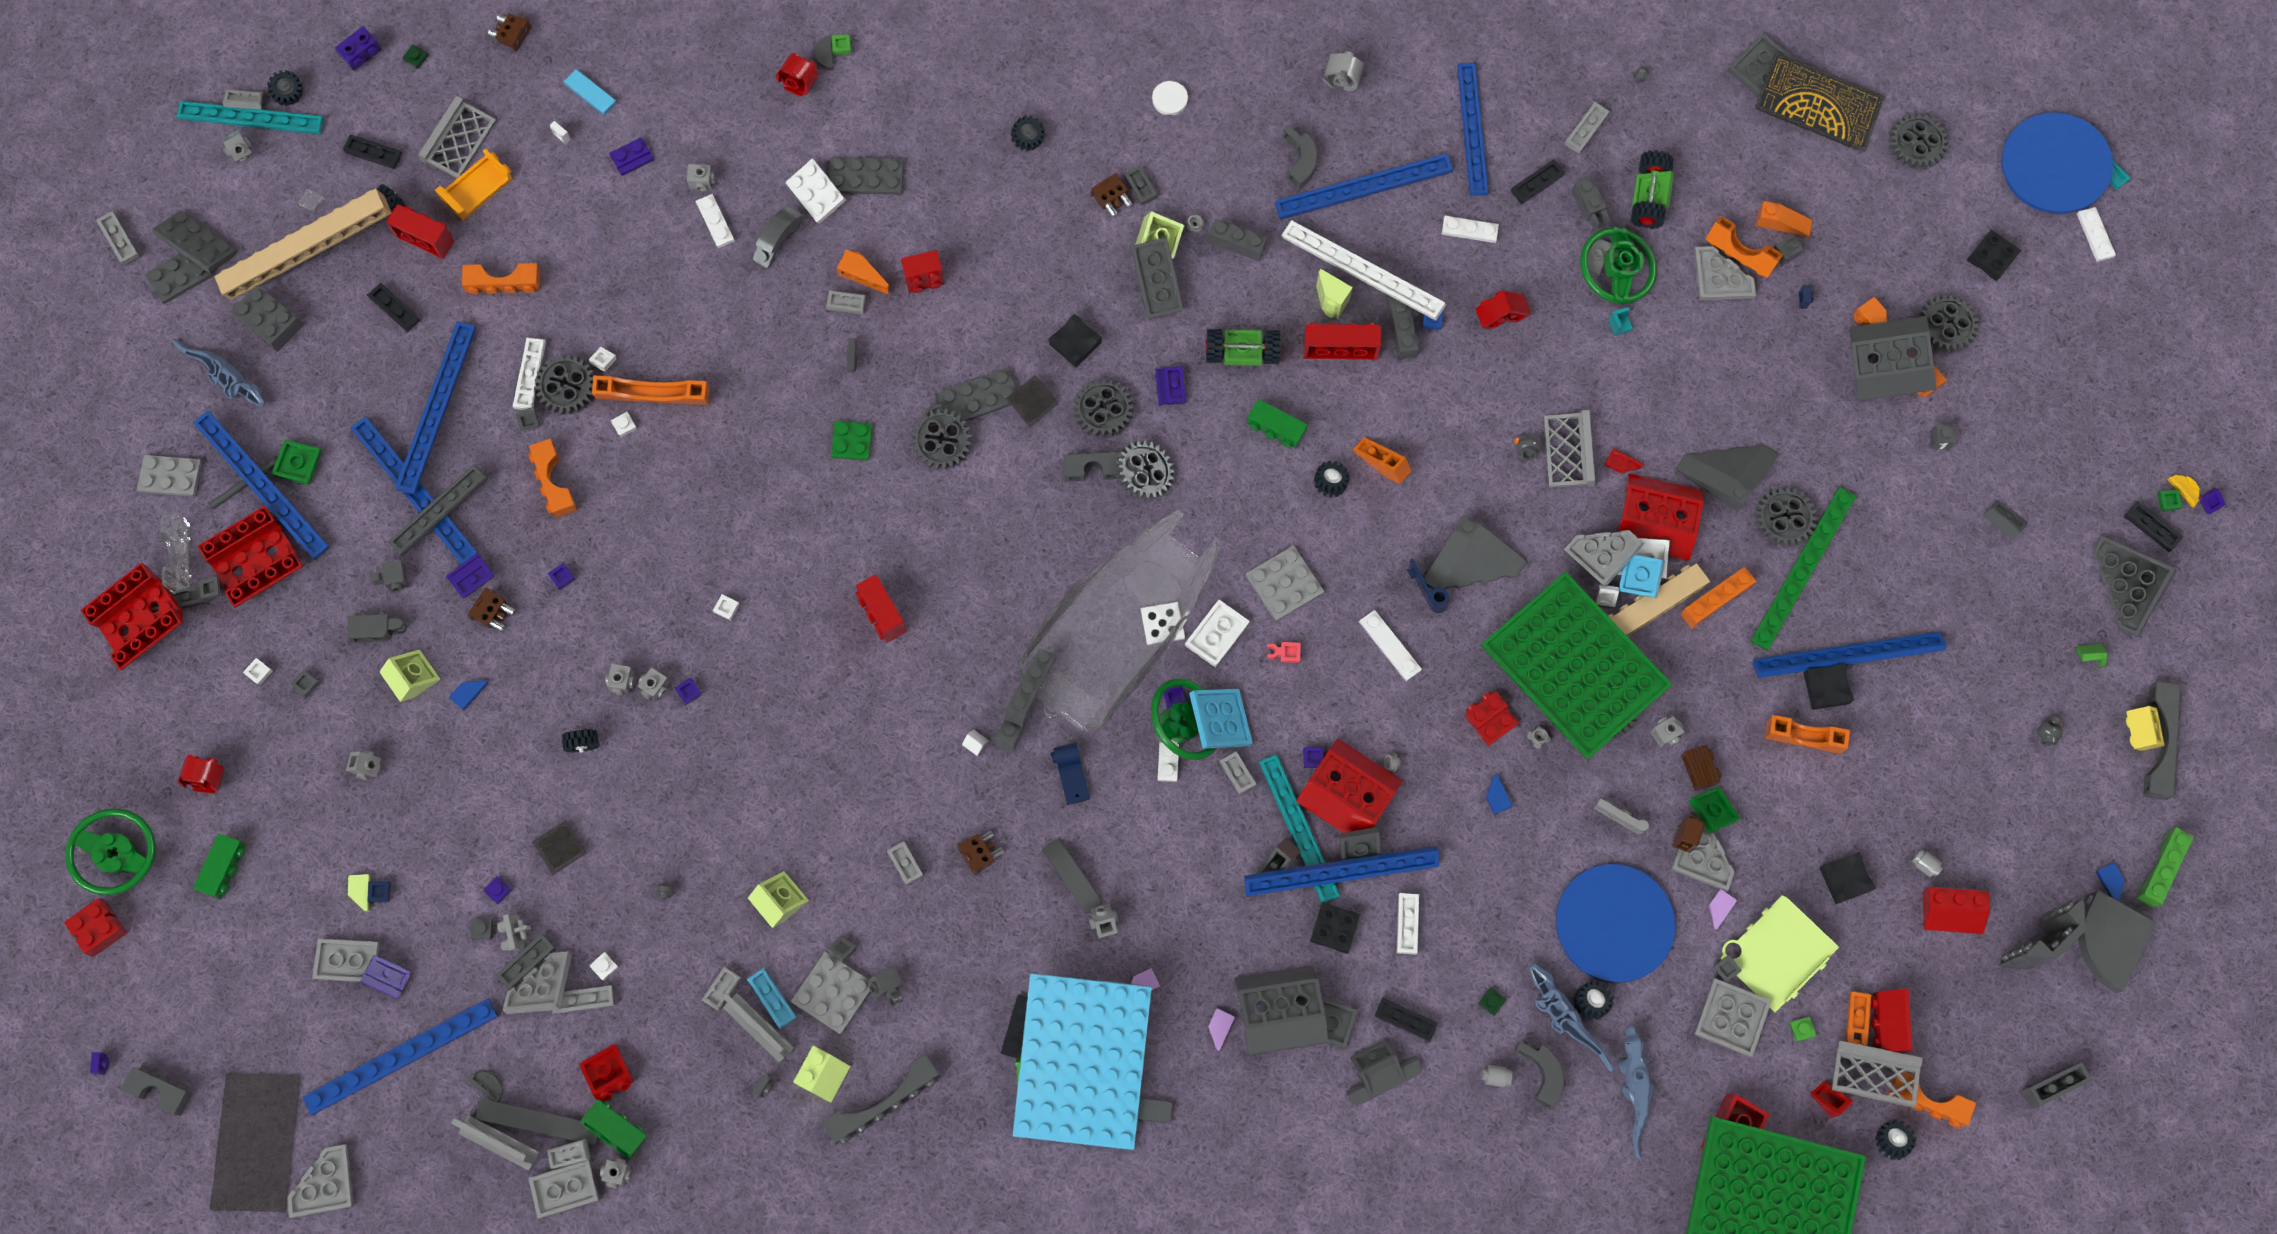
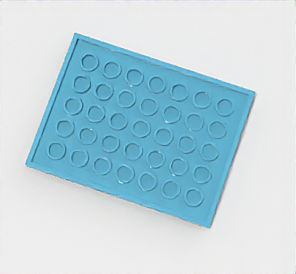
(1082, 1061)

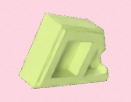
(359, 889)

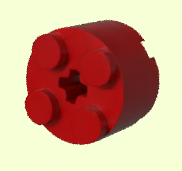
(797, 74)
(201, 774)

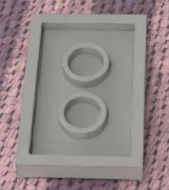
(169, 475)
(343, 959)
(563, 1189)

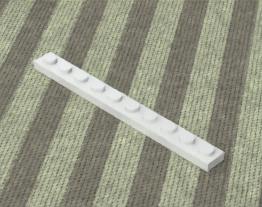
(1364, 270)

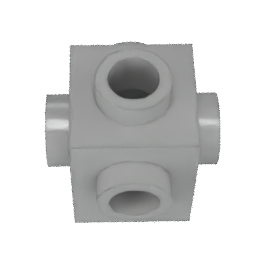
(232, 141)
(700, 177)
(620, 679)
(653, 685)
(1667, 731)
(363, 764)
(1103, 920)
(623, 1173)

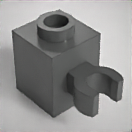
(1790, 247)
(393, 576)
(886, 984)

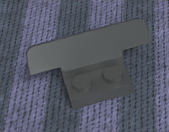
(1380, 1072)

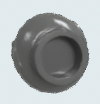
(1527, 447)
(2050, 730)

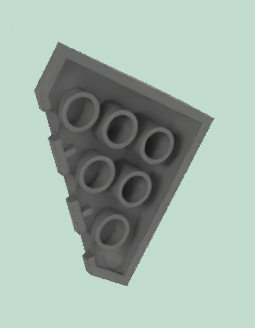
(1728, 473)
(1471, 557)
(2134, 582)

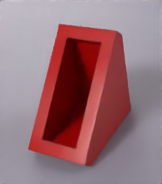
(1831, 1101)

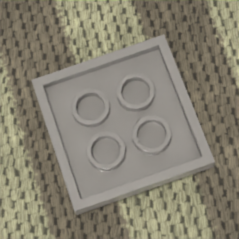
(1284, 583)
(832, 993)
(1732, 1017)

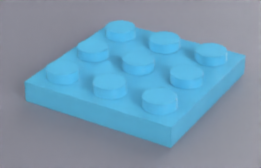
(1220, 718)

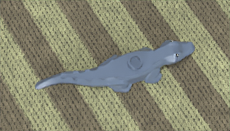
(224, 374)
(1563, 1013)
(1638, 1085)

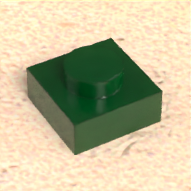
(415, 56)
(1492, 1001)

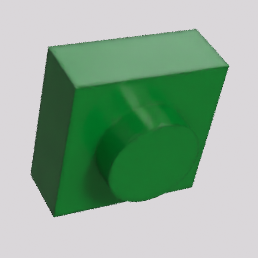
(2169, 500)

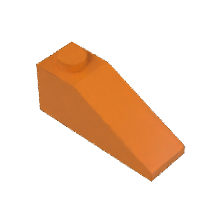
(1783, 219)
(858, 269)
(1383, 459)

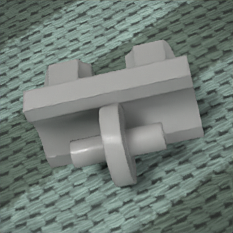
(515, 932)

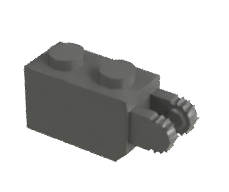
(1590, 202)
(373, 627)

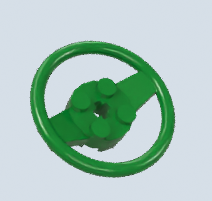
(1619, 271)
(1177, 721)
(102, 848)

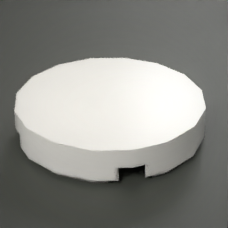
(1169, 98)

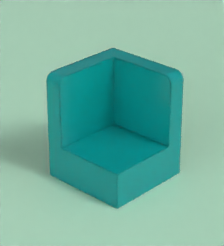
(1620, 322)

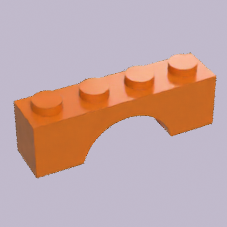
(1724, 237)
(524, 278)
(545, 458)
(1718, 597)
(1826, 738)
(1955, 1110)

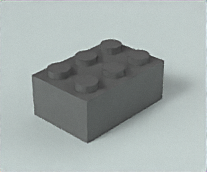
(267, 318)

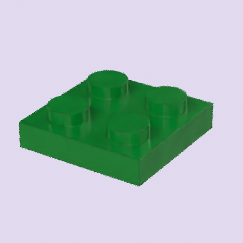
(851, 440)
(297, 462)
(1714, 809)

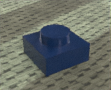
(1805, 297)
(379, 891)

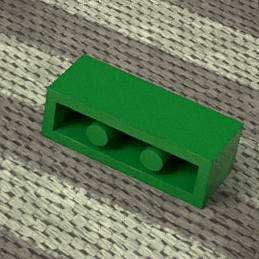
(1276, 424)
(220, 866)
(614, 1129)

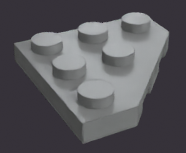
(1720, 277)
(1604, 553)
(1705, 863)
(541, 987)
(324, 1185)

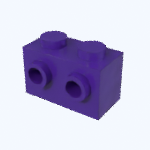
(358, 48)

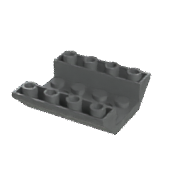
(1894, 371)
(2064, 928)
(1284, 1022)

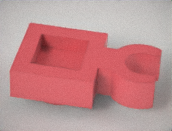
(1288, 652)

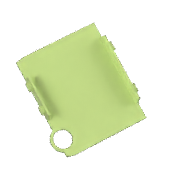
(1781, 952)

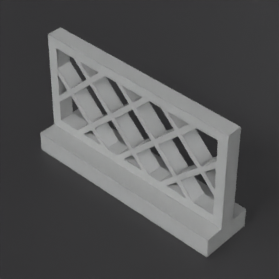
(442, 132)
(1585, 444)
(757, 1027)
(1884, 1059)
(497, 1142)

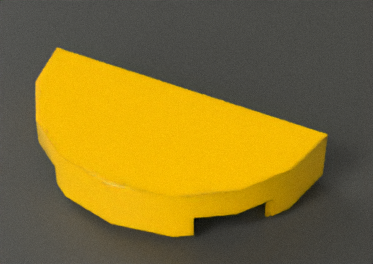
(2187, 488)

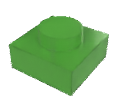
(841, 44)
(1802, 1029)

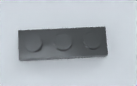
(525, 961)

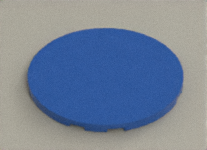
(2057, 163)
(1615, 923)

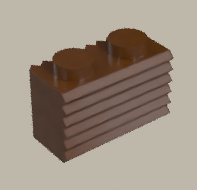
(1701, 767)
(1688, 834)

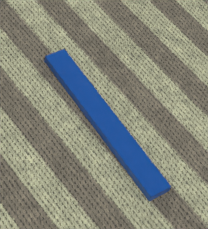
(1472, 129)

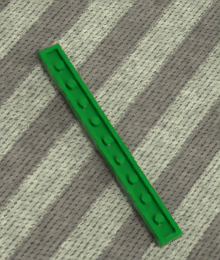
(1803, 569)

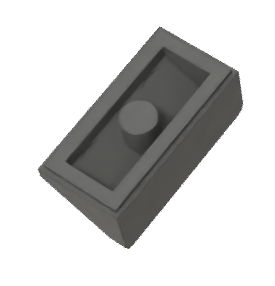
(2005, 519)

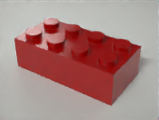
(1341, 341)

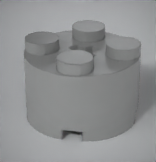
(1343, 71)

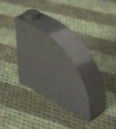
(2112, 939)

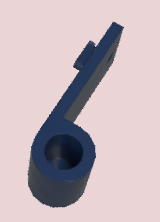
(1436, 598)
(1071, 773)

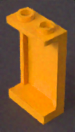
(475, 185)

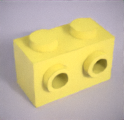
(2144, 728)

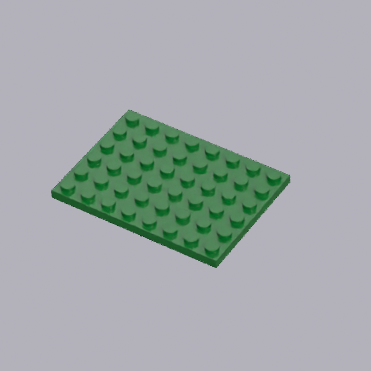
(1576, 665)
(1772, 1184)

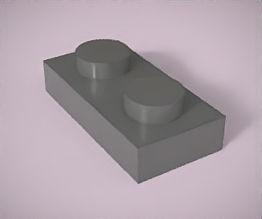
(1140, 185)

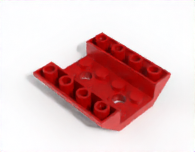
(1660, 519)
(247, 547)
(131, 604)
(1342, 801)

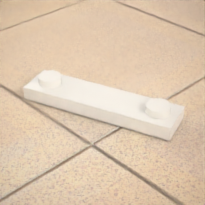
(530, 365)
(1390, 645)

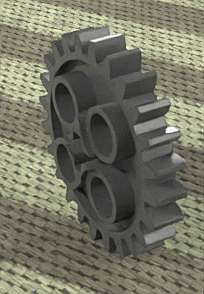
(1929, 131)
(1960, 314)
(558, 399)
(944, 421)
(1112, 421)
(1144, 470)
(1789, 532)

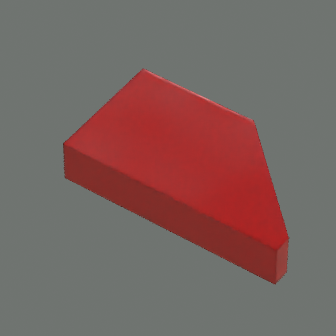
(1621, 462)

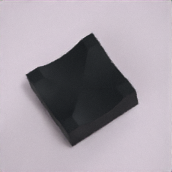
(1994, 255)
(1075, 341)
(1828, 686)
(1847, 878)
(1335, 927)

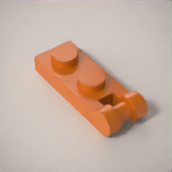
(1858, 1017)

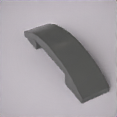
(201, 593)
(1072, 876)

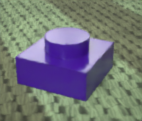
(2211, 501)
(561, 576)
(688, 691)
(1174, 696)
(1312, 756)
(497, 890)
(99, 1063)

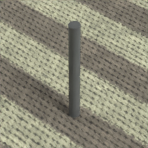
(239, 486)

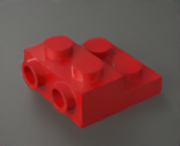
(1491, 718)
(607, 1073)

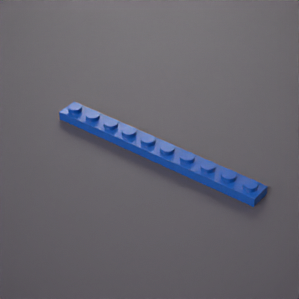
(1363, 186)
(435, 408)
(393, 465)
(261, 485)
(1849, 654)
(1341, 871)
(400, 1057)

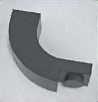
(1303, 171)
(777, 229)
(1551, 1071)

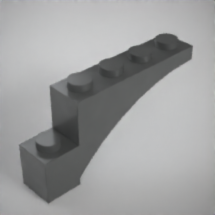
(1023, 700)

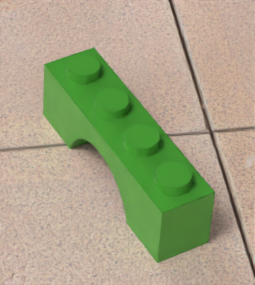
(2172, 852)

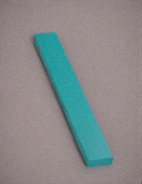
(250, 117)
(1296, 821)

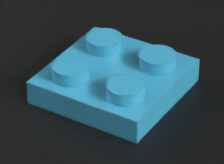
(1642, 576)

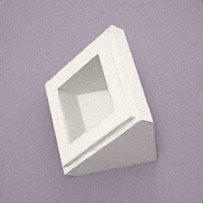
(975, 742)

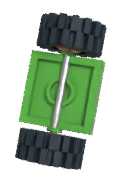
(1652, 189)
(1243, 347)

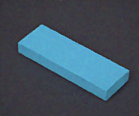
(590, 92)
(771, 998)

